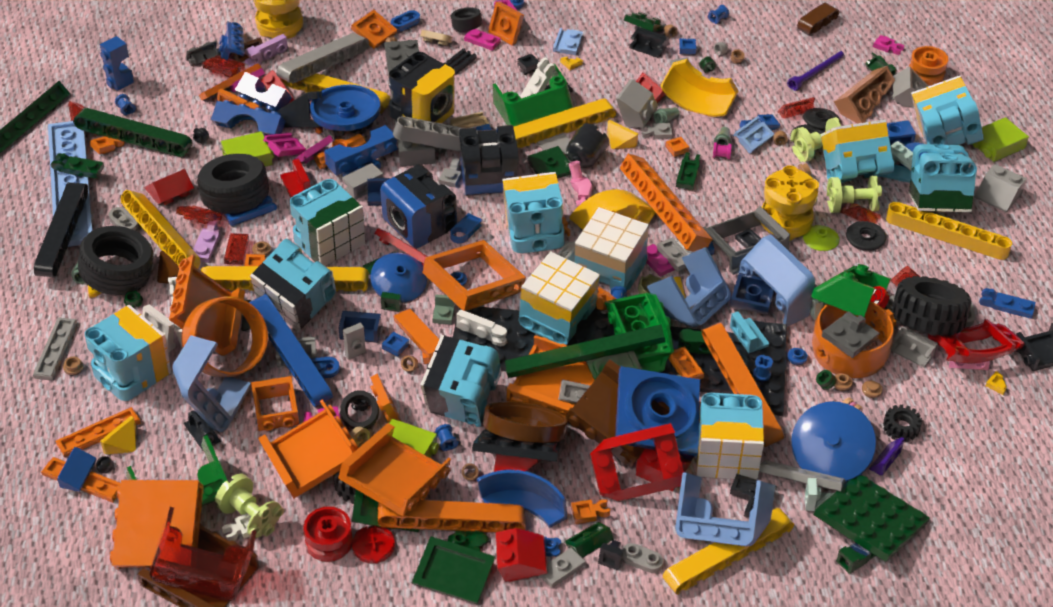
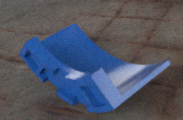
(527, 490)

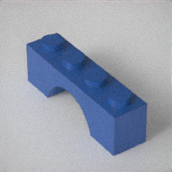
(228, 115)
(344, 158)

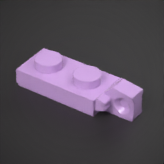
(207, 241)

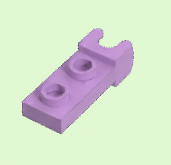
(266, 50)

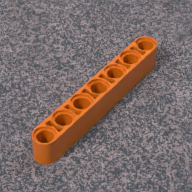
(739, 377)
(455, 516)

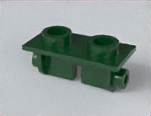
(879, 62)

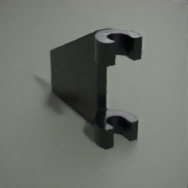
(298, 111)

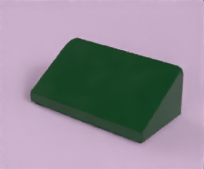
(590, 539)

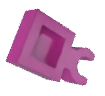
(887, 44)

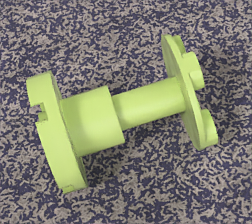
(807, 142)
(846, 194)
(238, 496)

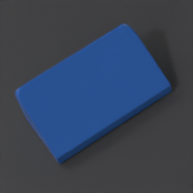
(76, 470)

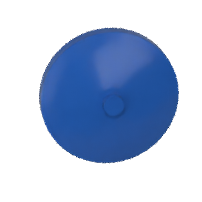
(345, 107)
(834, 440)

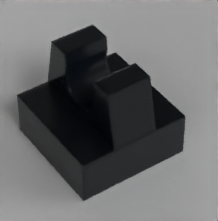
(528, 63)
(611, 555)

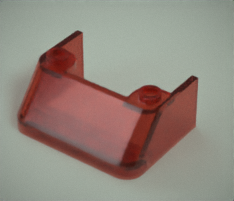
(199, 569)

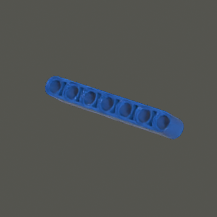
(292, 352)

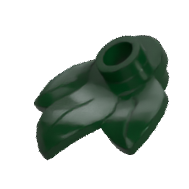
(469, 539)

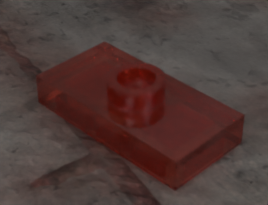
(236, 249)

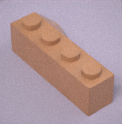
(862, 98)

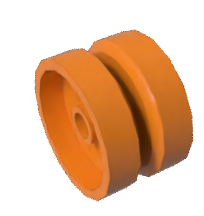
(929, 64)

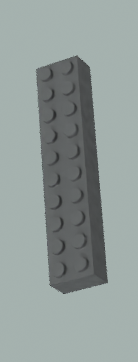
(408, 152)

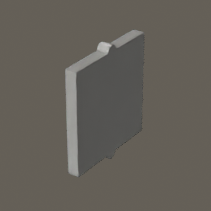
(559, 140)

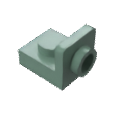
(443, 310)

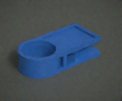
(468, 225)

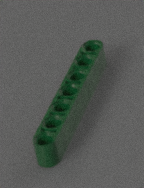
(133, 132)

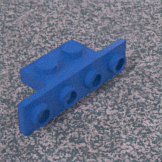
(232, 40)

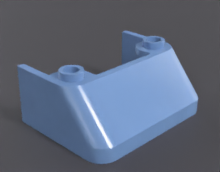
(784, 275)
(706, 287)
(213, 405)
(696, 520)

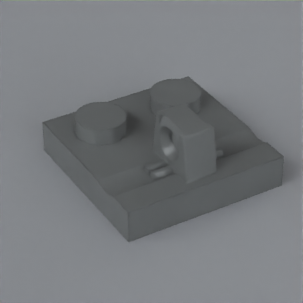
(850, 334)

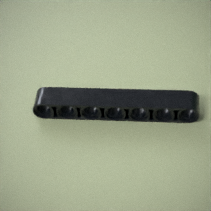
(61, 230)

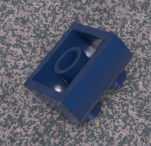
(752, 294)

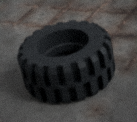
(931, 306)

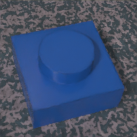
(687, 46)
(395, 344)

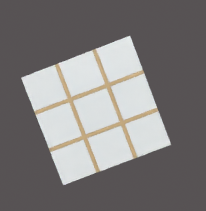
(613, 248)

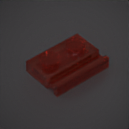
(222, 66)
(201, 214)

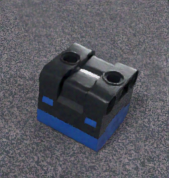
(487, 158)
(418, 206)

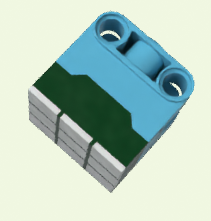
(942, 178)
(327, 222)

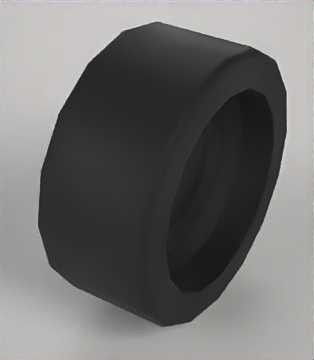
(466, 19)
(359, 395)

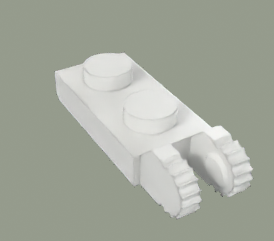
(540, 78)
(481, 327)

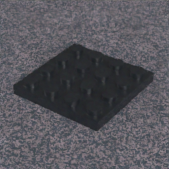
(492, 443)

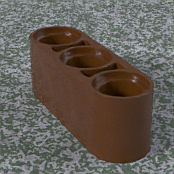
(817, 18)

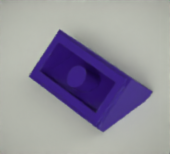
(887, 456)

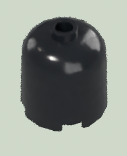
(587, 145)

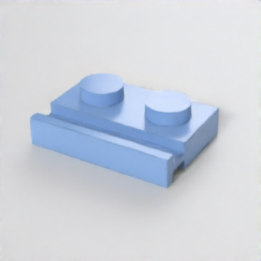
(568, 41)
(753, 134)

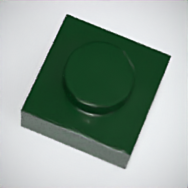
(391, 301)

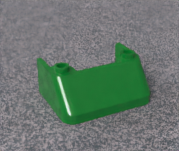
(536, 106)
(851, 289)
(209, 475)

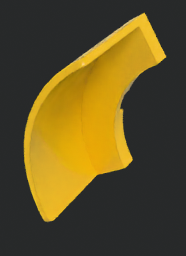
(697, 93)
(614, 200)

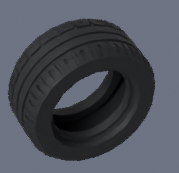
(115, 242)

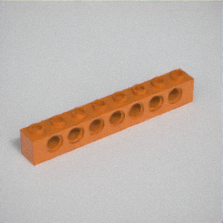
(665, 203)

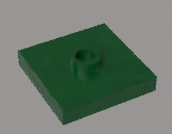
(550, 161)

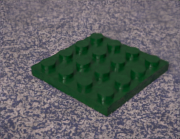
(872, 517)

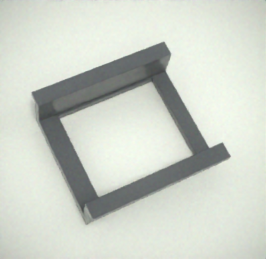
(739, 224)

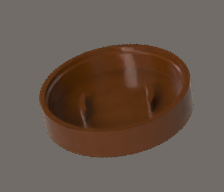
(525, 422)

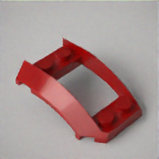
(960, 353)
(667, 456)

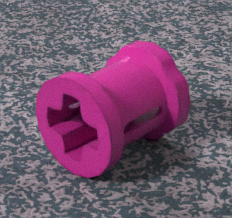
(721, 150)

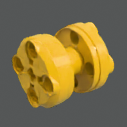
(278, 17)
(790, 200)

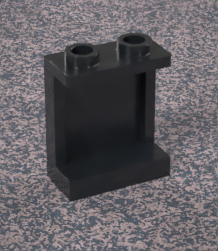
(1037, 350)

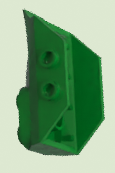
(638, 313)

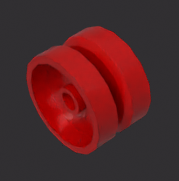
(328, 534)

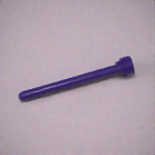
(797, 81)

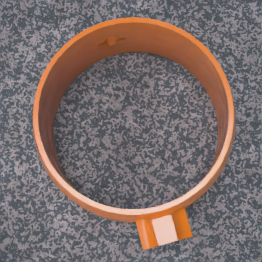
(257, 326)
(864, 363)

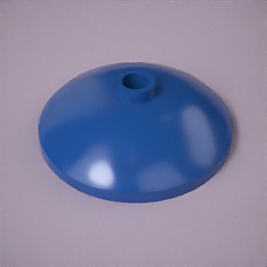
(408, 283)

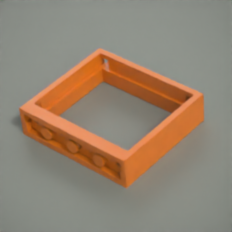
(479, 296)

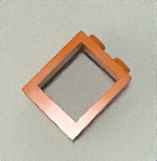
(281, 387)

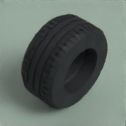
(233, 183)

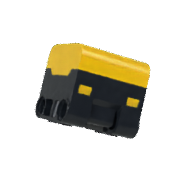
(422, 89)

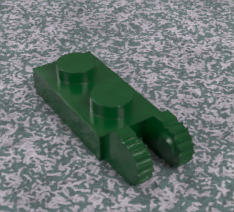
(77, 166)
(688, 172)

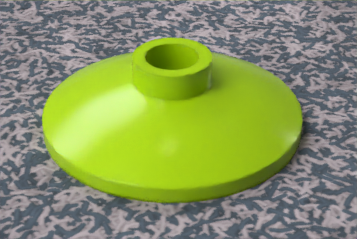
(821, 238)

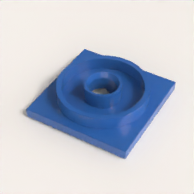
(634, 409)

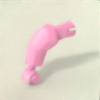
(580, 183)

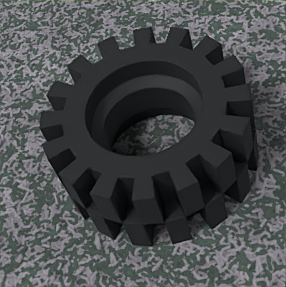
(902, 414)

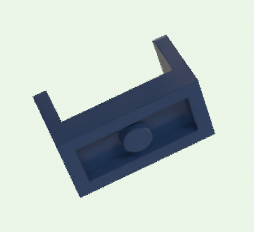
(370, 321)

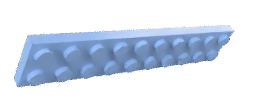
(70, 140)

